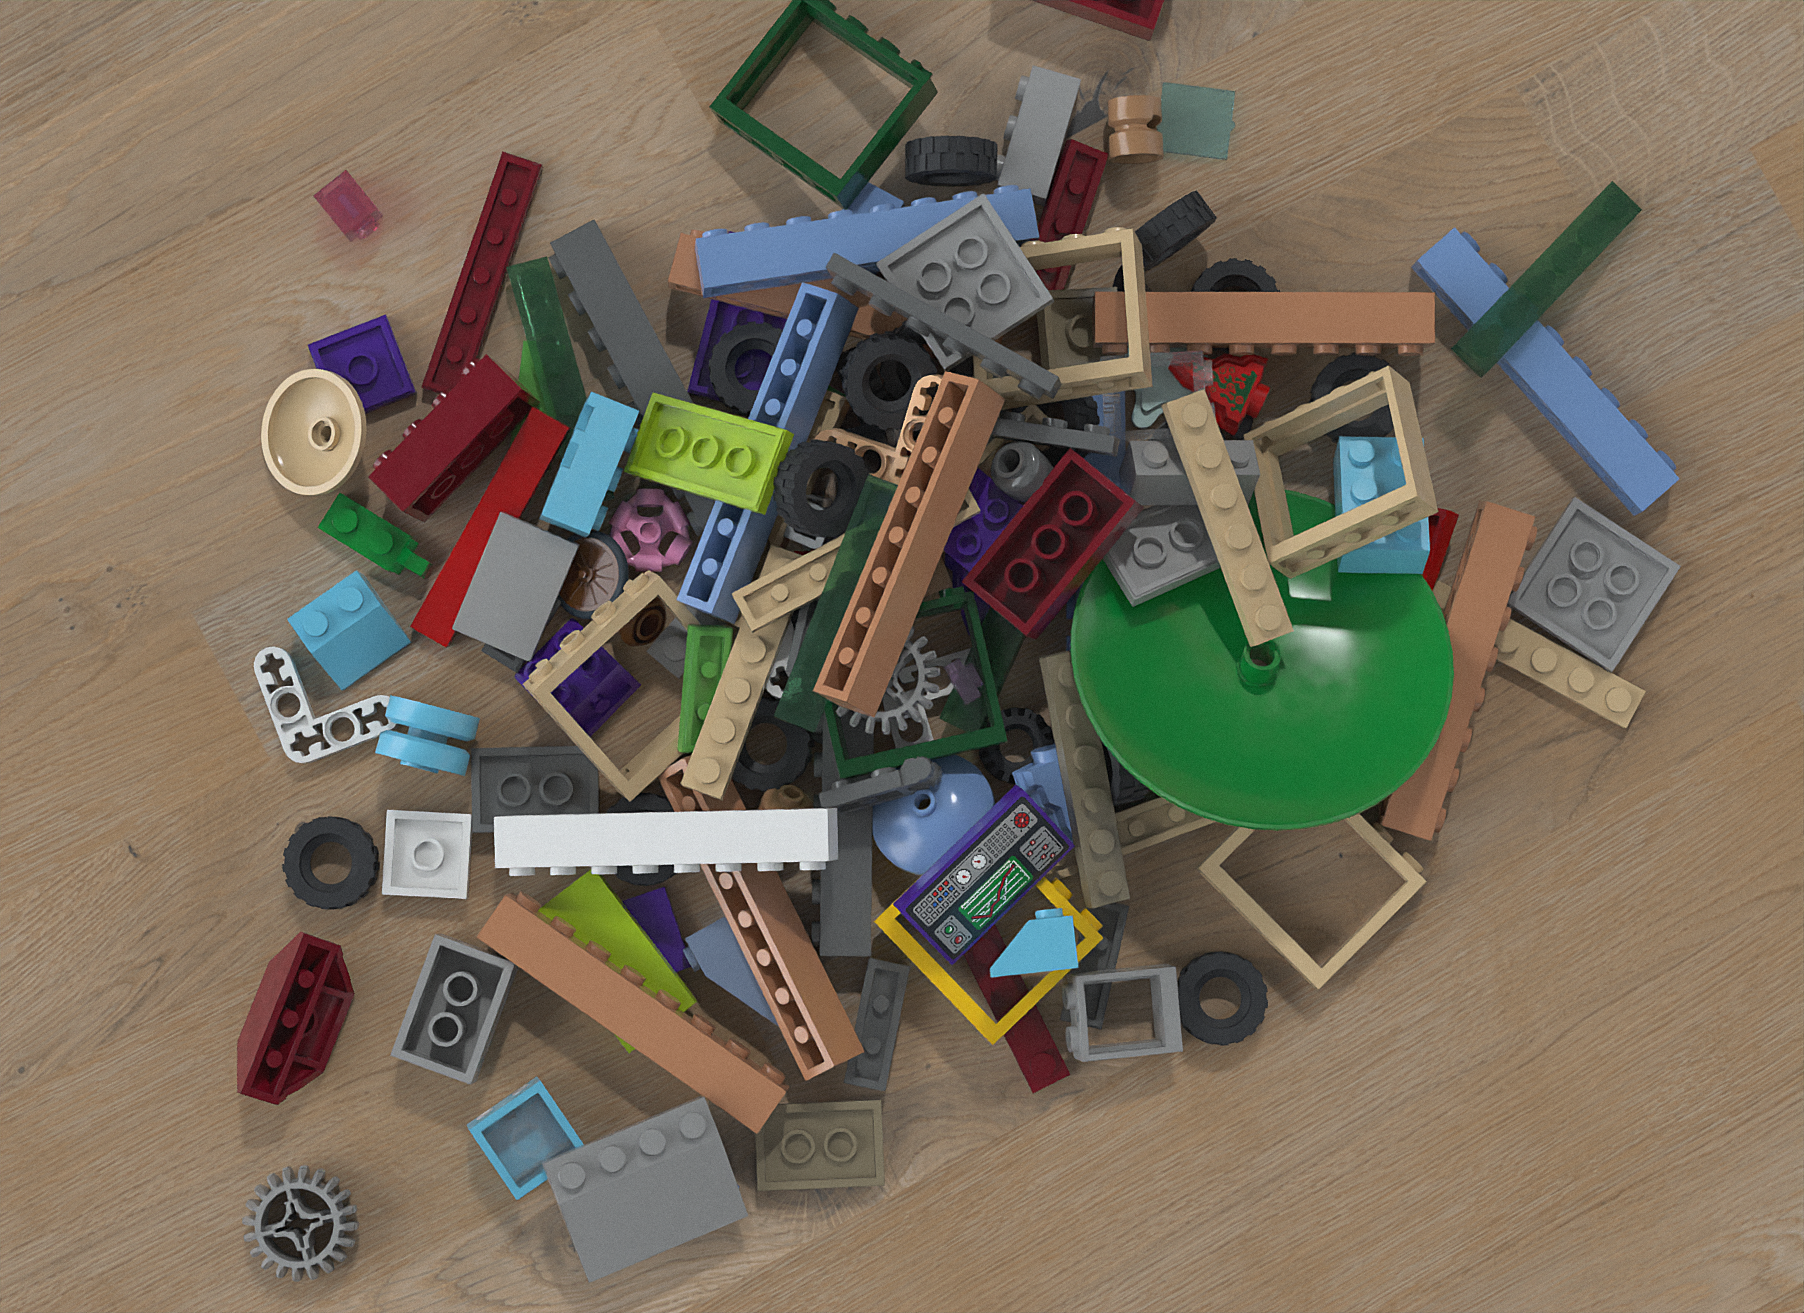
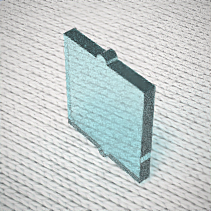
(1196, 120)

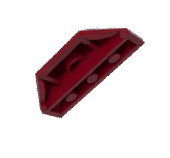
(293, 1019)

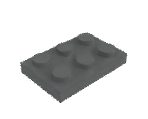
(531, 783)

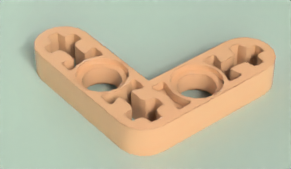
(892, 458)

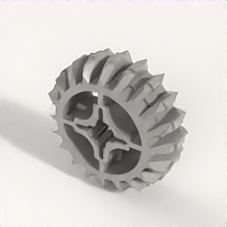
(905, 704)
(297, 1203)

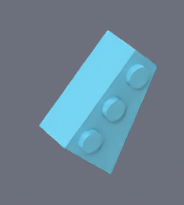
(590, 465)

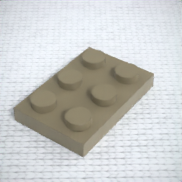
(821, 1146)

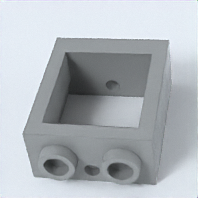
(1164, 1004)

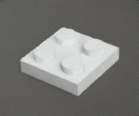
(427, 854)

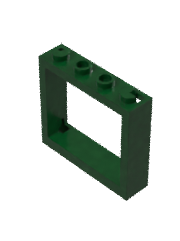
(770, 52)
(949, 601)

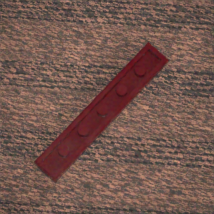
(483, 271)

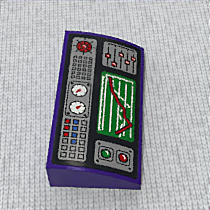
(984, 874)

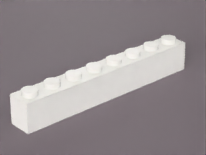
(666, 839)

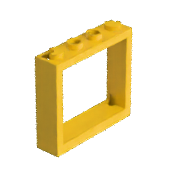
(1058, 895)

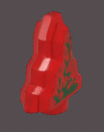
(1234, 388)

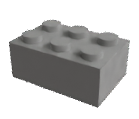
(455, 1009)

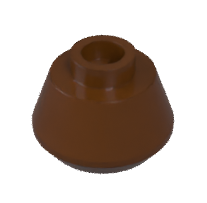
(645, 624)

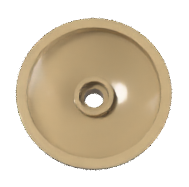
(299, 429)

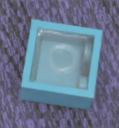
(522, 1134)

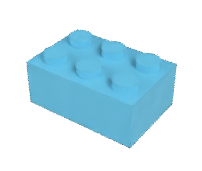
(1362, 472)

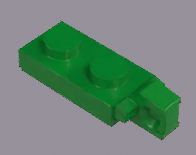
(372, 537)

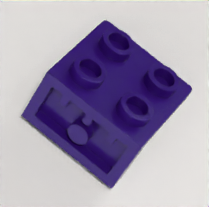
(974, 536)
(592, 689)

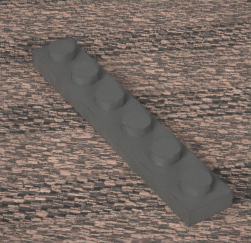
(958, 337)

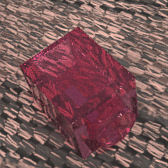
(349, 207)

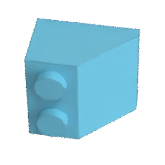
(349, 630)
(1040, 946)

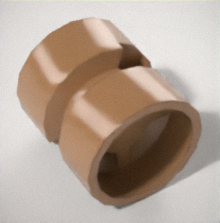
(1135, 129)

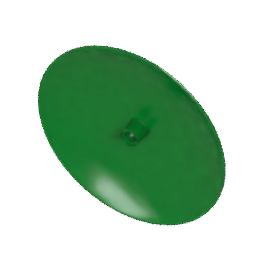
(1281, 745)

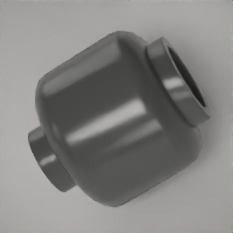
(1020, 469)

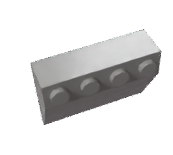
(645, 1188)

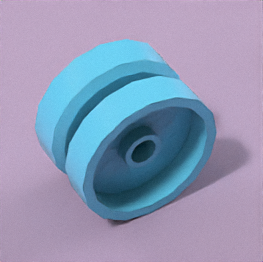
(427, 736)

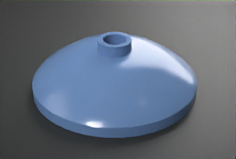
(918, 837)

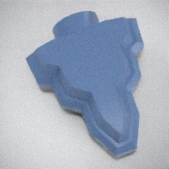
(1044, 785)

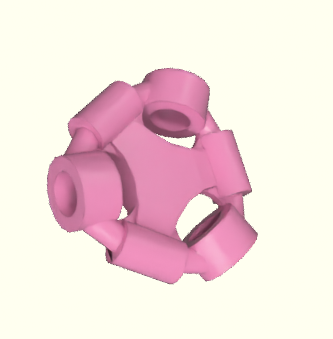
(651, 530)

